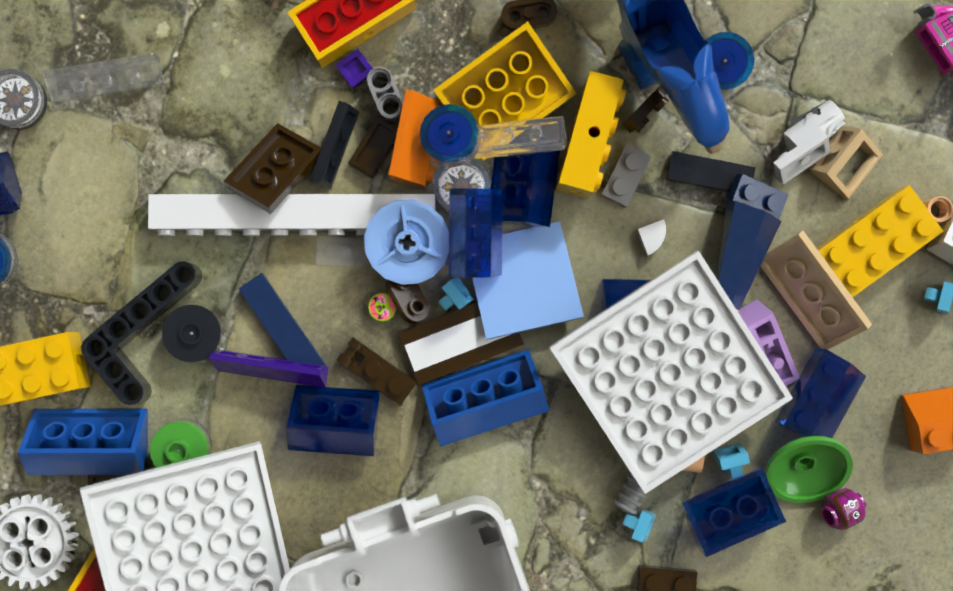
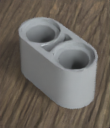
(385, 95)

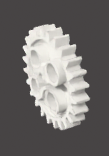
(56, 539)

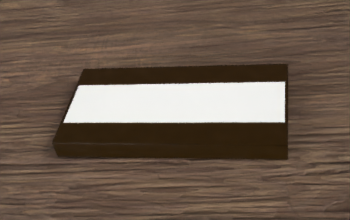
(452, 343)

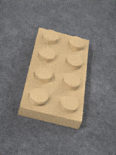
(814, 291)

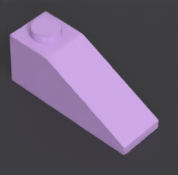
(769, 337)

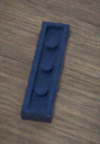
(279, 321)

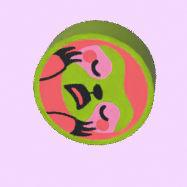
(382, 307)

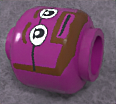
(843, 509)

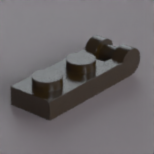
(377, 371)

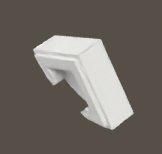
(652, 236)

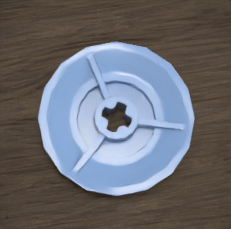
(388, 253)

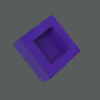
(354, 68)

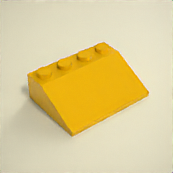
(509, 81)

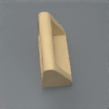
(842, 148)

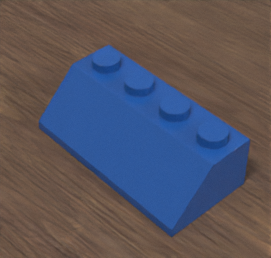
(484, 397)
(85, 442)

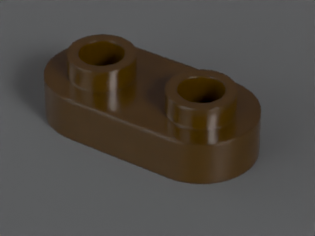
(528, 13)
(639, 119)
(404, 298)

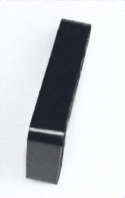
(134, 326)

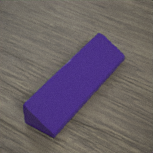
(270, 368)

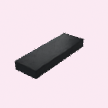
(334, 145)
(705, 171)

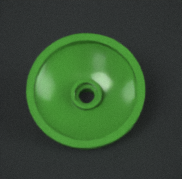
(809, 469)

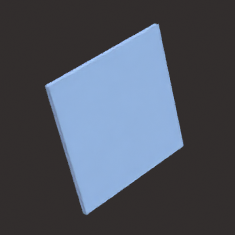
(534, 284)

